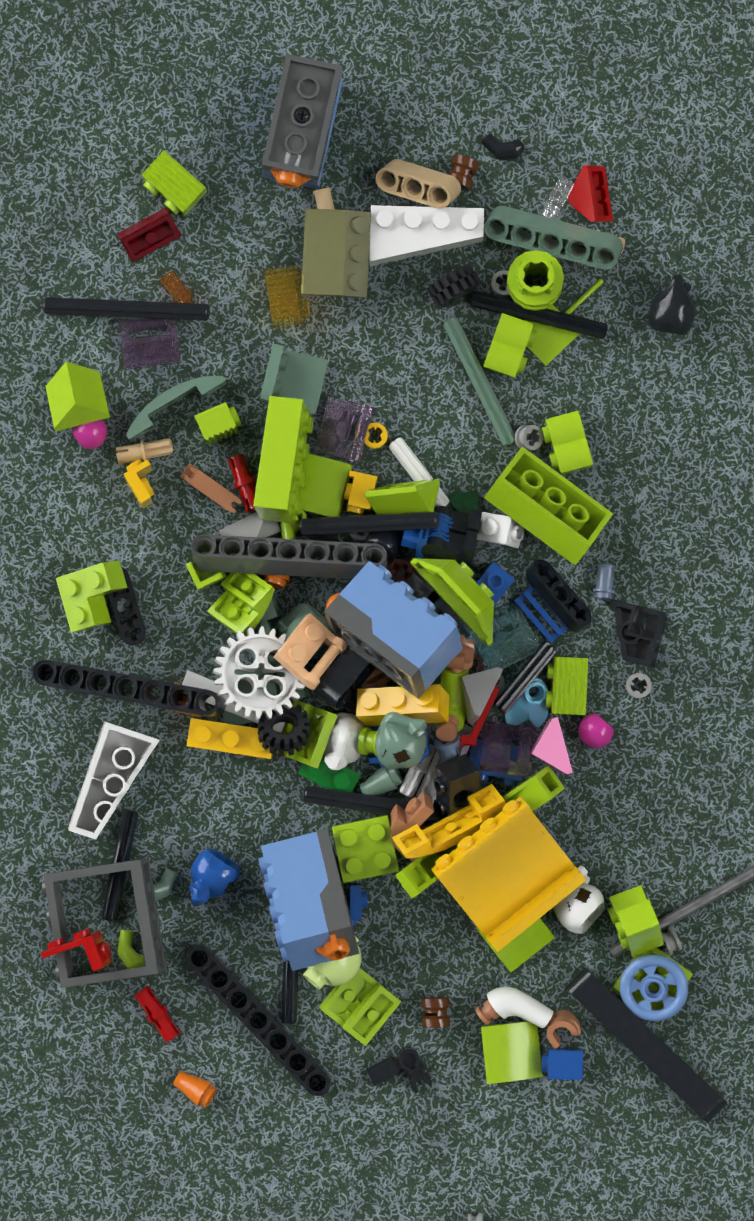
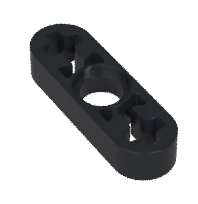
(557, 583)
(136, 610)

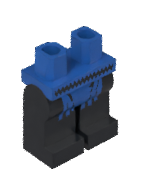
(452, 539)

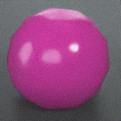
(90, 434)
(595, 731)

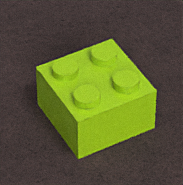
(365, 848)

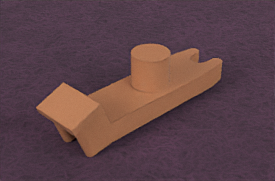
(210, 488)

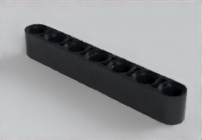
(350, 668)
(115, 688)
(262, 1033)
(646, 1045)

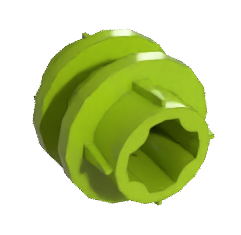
(535, 297)

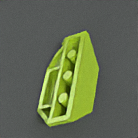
(460, 593)

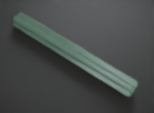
(480, 381)

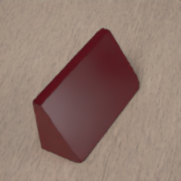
(149, 234)

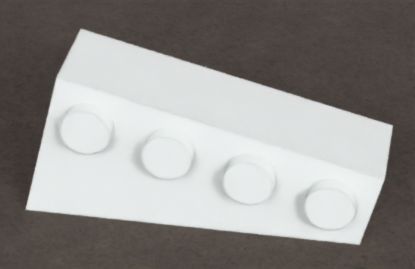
(416, 231)
(112, 769)

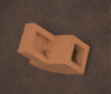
(415, 813)

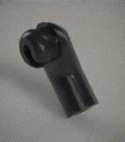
(503, 150)

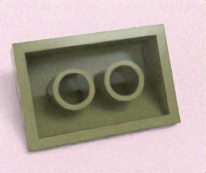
(336, 253)

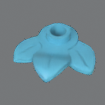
(528, 706)

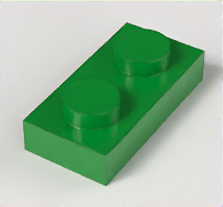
(342, 779)

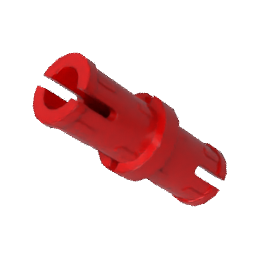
(244, 481)
(157, 1014)

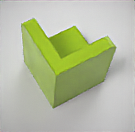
(204, 578)

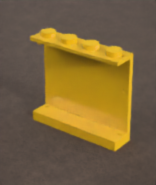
(508, 873)

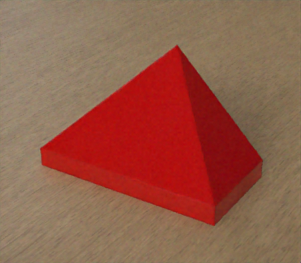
(591, 194)

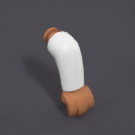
(512, 1002)

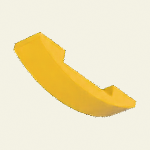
(452, 829)

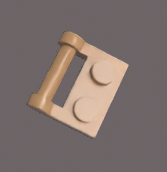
(302, 646)

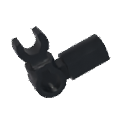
(408, 1060)

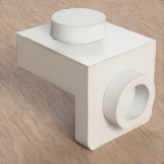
(500, 530)

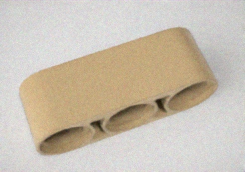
(406, 187)

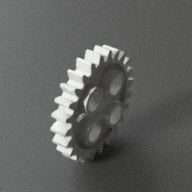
(259, 699)

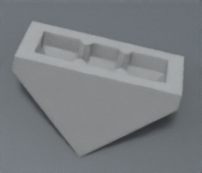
(251, 527)
(477, 690)

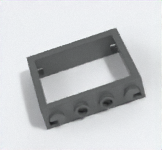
(147, 919)

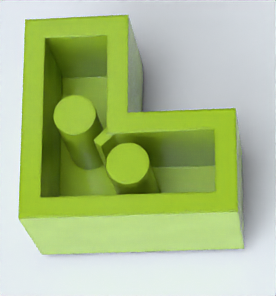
(85, 591)
(635, 921)

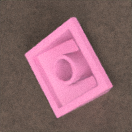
(551, 747)

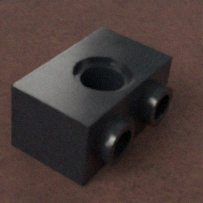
(454, 783)

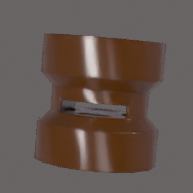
(463, 169)
(435, 1005)

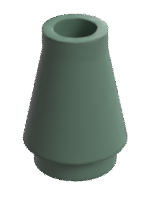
(382, 781)

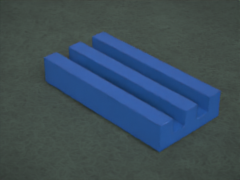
(527, 594)

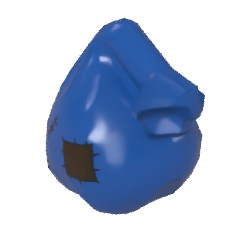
(212, 876)

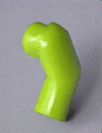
(290, 529)
(126, 951)

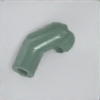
(163, 888)

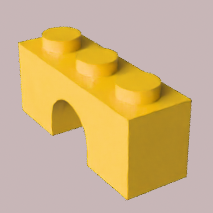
(377, 702)
(226, 738)

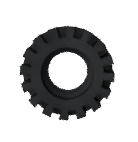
(454, 286)
(284, 742)

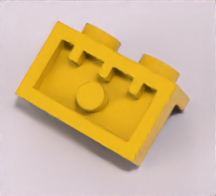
(140, 487)

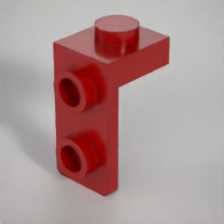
(94, 945)

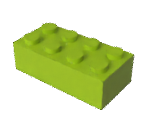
(282, 459)
(548, 505)

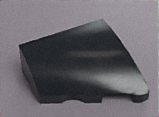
(637, 643)

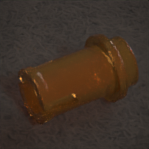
(176, 288)

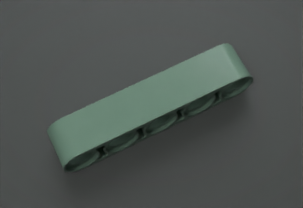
(565, 232)

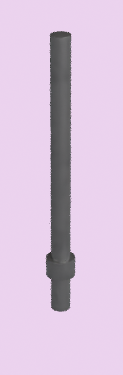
(696, 904)

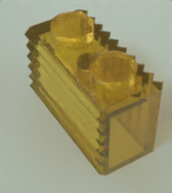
(285, 297)

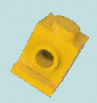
(356, 492)

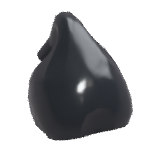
(673, 308)

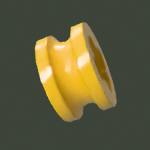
(383, 436)

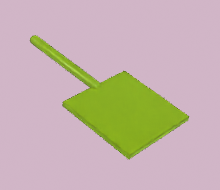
(552, 340)

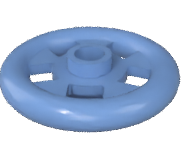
(643, 1009)

